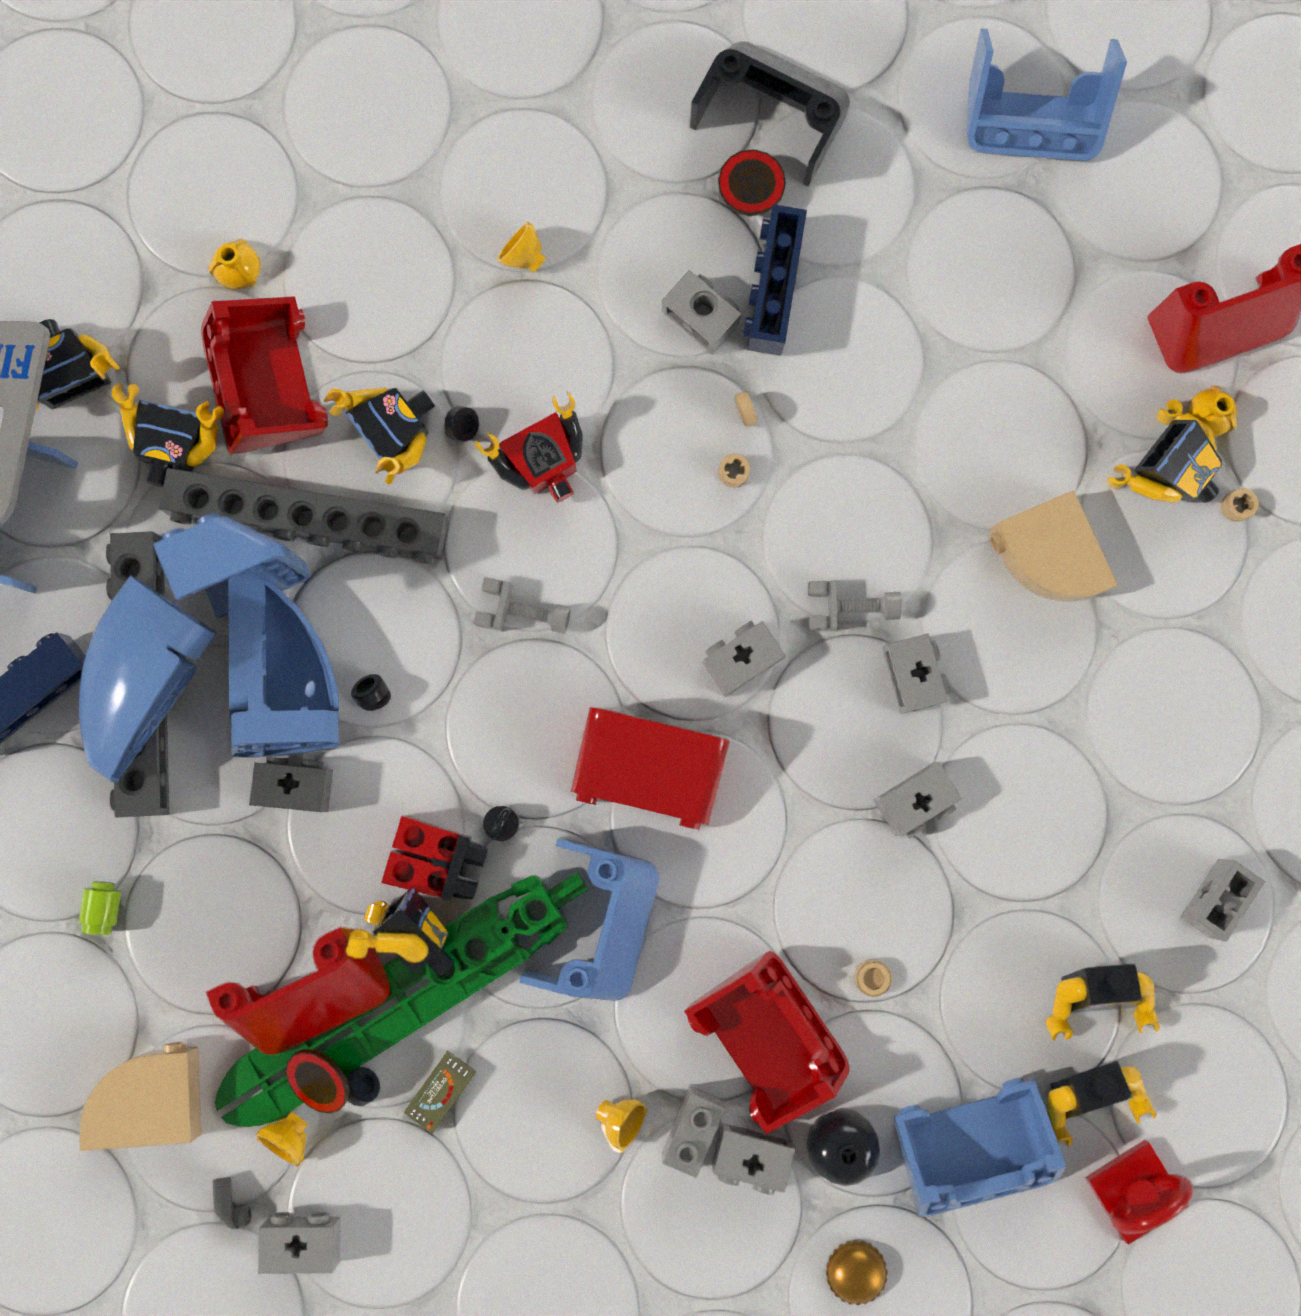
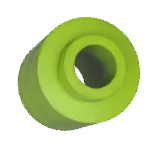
(99, 908)

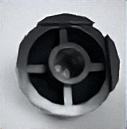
(832, 1136)

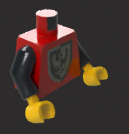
(540, 453)

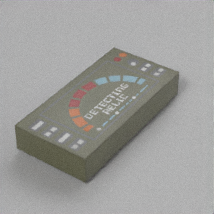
(440, 1091)

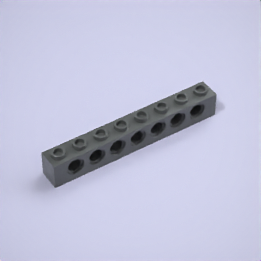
(184, 488)
(152, 761)

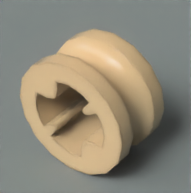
(728, 462)
(1251, 502)

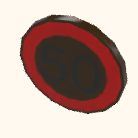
(751, 182)
(317, 1081)

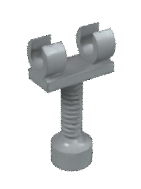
(888, 605)
(557, 618)

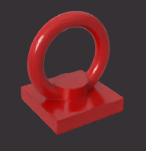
(1139, 1192)

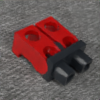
(444, 862)

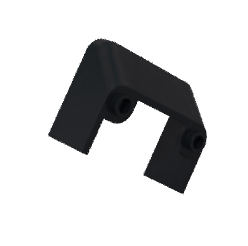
(820, 100)

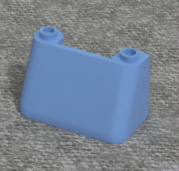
(979, 1149)

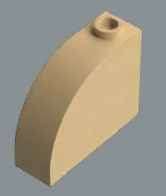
(1053, 551)
(145, 1102)

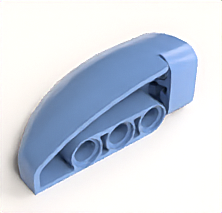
(134, 674)

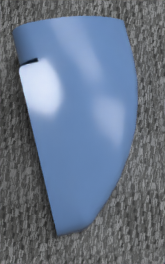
(278, 675)

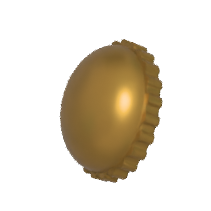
(856, 1272)

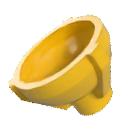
(522, 250)
(239, 271)
(1205, 408)
(621, 1121)
(285, 1138)

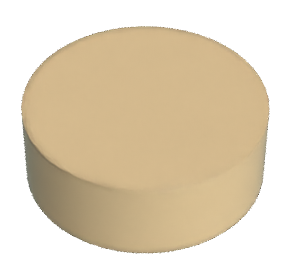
(746, 408)
(872, 978)

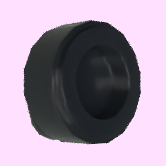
(461, 424)
(371, 693)
(501, 823)
(363, 1086)

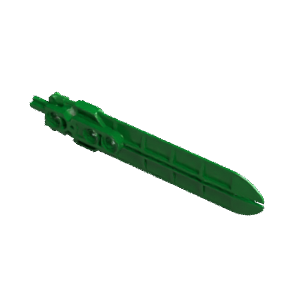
(420, 1008)

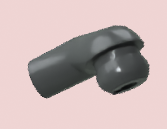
(224, 1206)

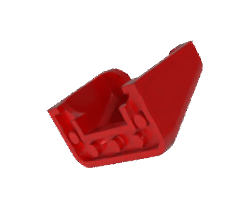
(1201, 330)
(259, 373)
(649, 766)
(308, 1007)
(773, 1040)

